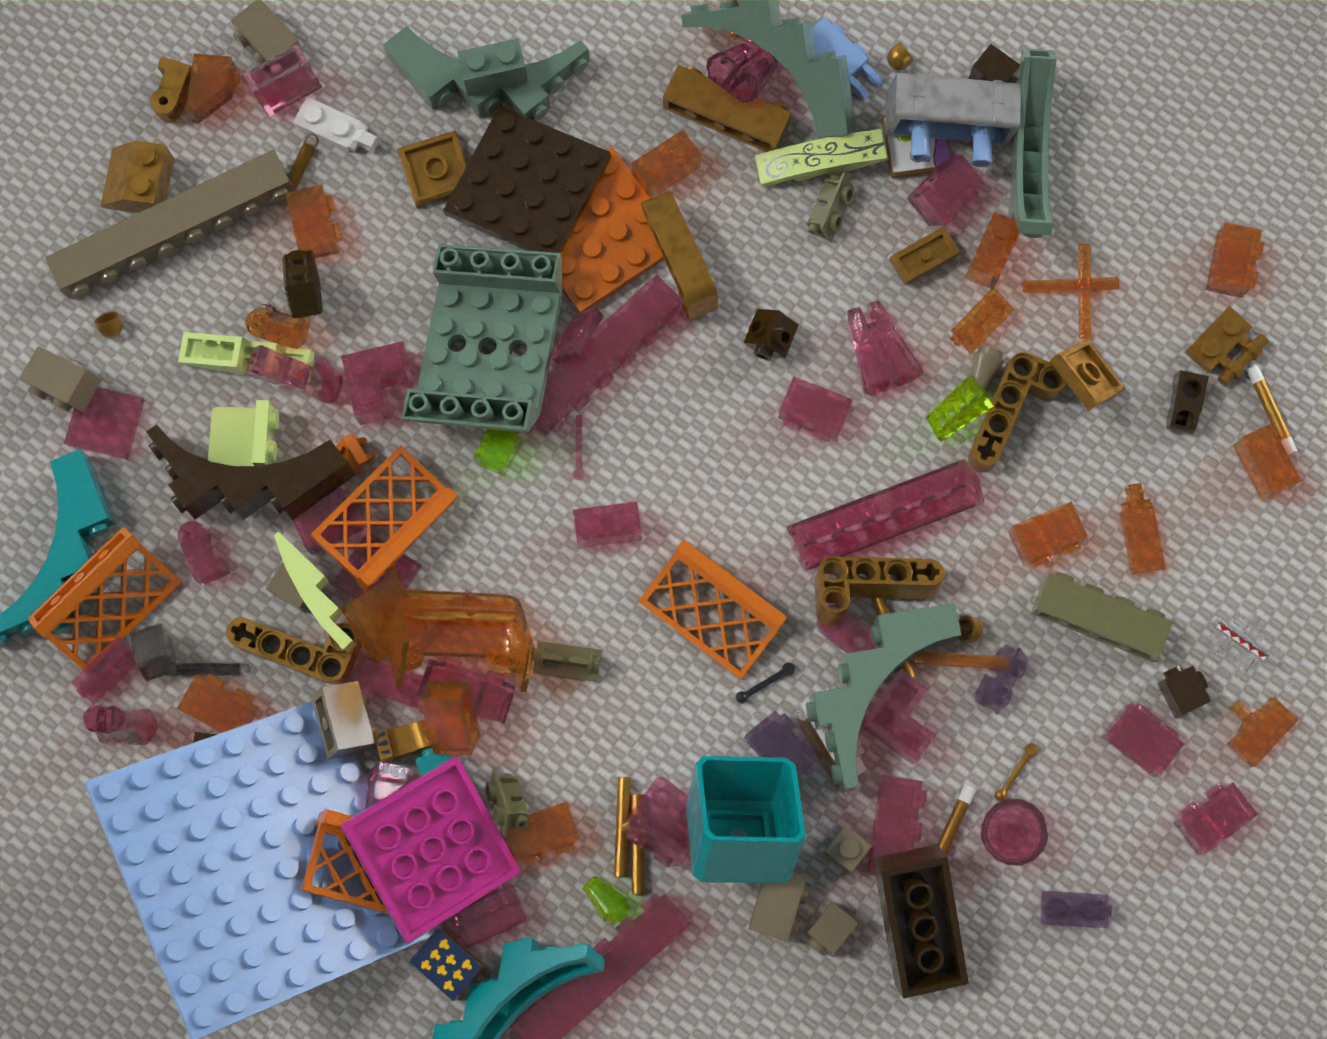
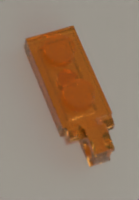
(1141, 532)

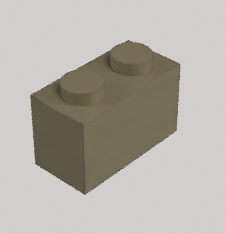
(262, 32)
(59, 379)
(343, 720)
(777, 908)

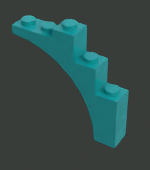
(80, 514)
(523, 977)

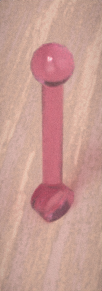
(579, 473)

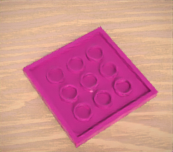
(430, 849)

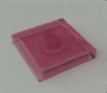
(106, 424)

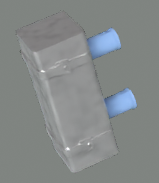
(952, 110)

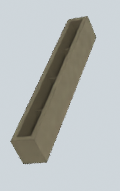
(170, 225)

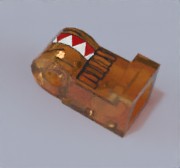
(277, 326)

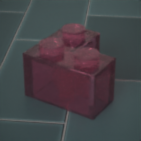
(371, 372)
(891, 721)

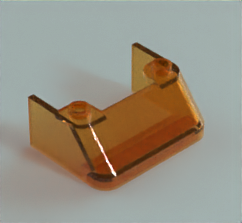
(459, 626)

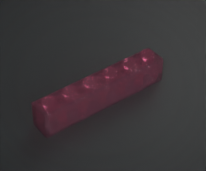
(607, 350)
(885, 514)
(624, 956)

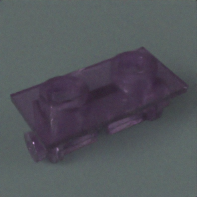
(997, 691)
(1075, 909)

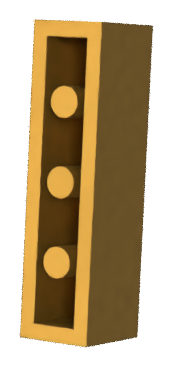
(708, 104)

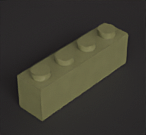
(1102, 617)

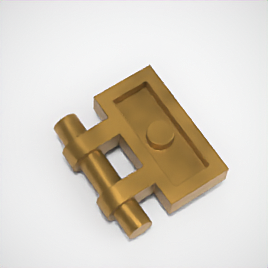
(1219, 339)

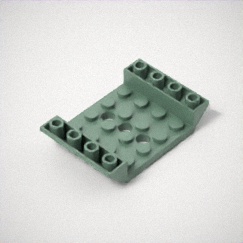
(487, 299)

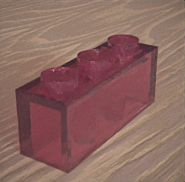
(896, 817)

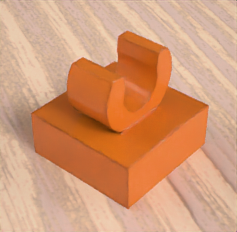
(352, 451)

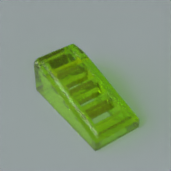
(960, 395)

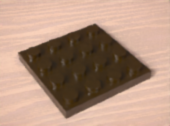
(527, 183)

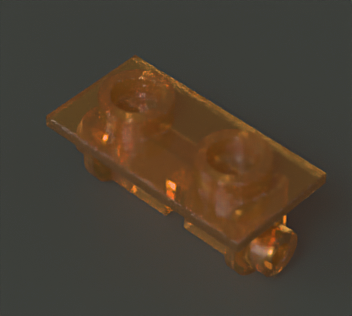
(981, 321)

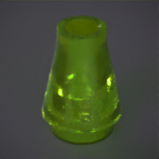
(606, 900)

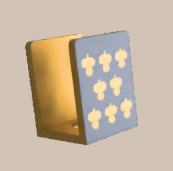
(447, 964)

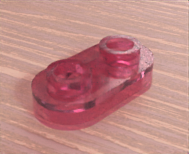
(845, 632)

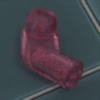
(332, 381)

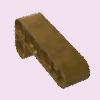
(681, 255)
(1008, 413)
(925, 582)
(292, 646)

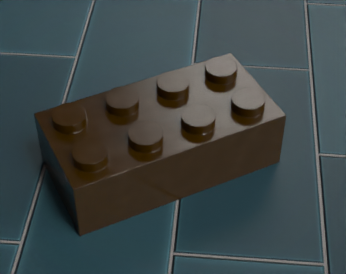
(920, 921)

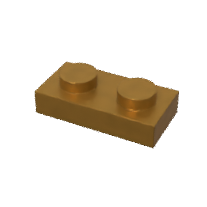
(924, 256)

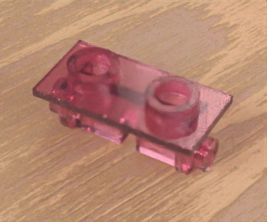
(105, 671)

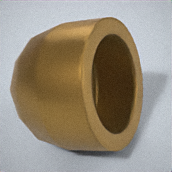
(899, 57)
(109, 324)
(970, 622)

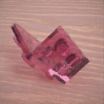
(661, 823)

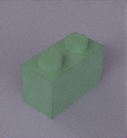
(492, 66)

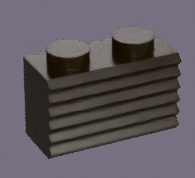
(302, 284)

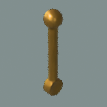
(1030, 750)

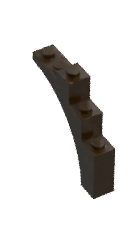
(245, 489)

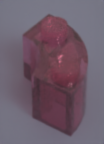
(489, 692)

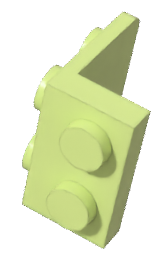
(243, 435)

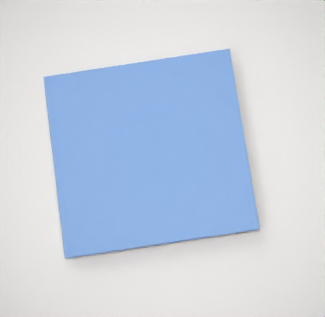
(219, 861)

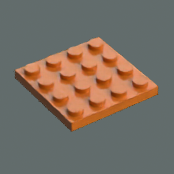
(609, 240)

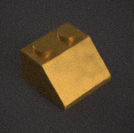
(137, 176)

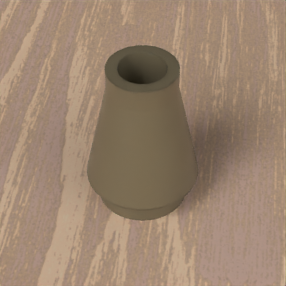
(986, 365)

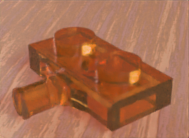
(1260, 729)

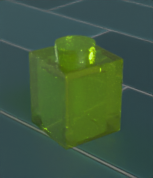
(497, 450)

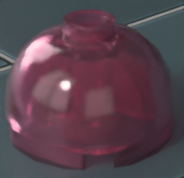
(1013, 832)

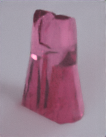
(742, 70)
(880, 350)
(113, 723)

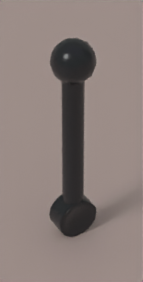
(787, 669)

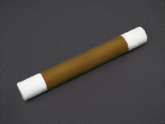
(1271, 409)
(956, 818)

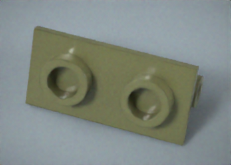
(837, 194)
(567, 661)
(506, 813)

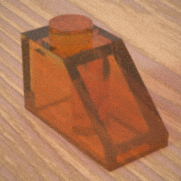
(210, 85)

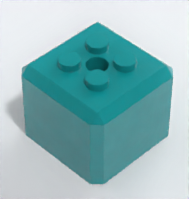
(744, 820)

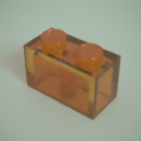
(666, 164)
(313, 221)
(993, 251)
(1234, 260)
(1266, 462)
(1047, 535)
(216, 706)
(450, 718)
(547, 831)

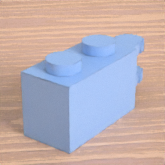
(832, 38)

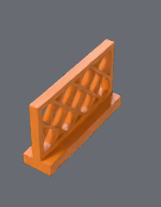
(400, 540)
(86, 581)
(730, 586)
(329, 823)

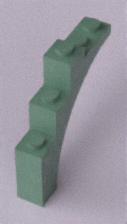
(440, 76)
(821, 79)
(1029, 159)
(843, 709)

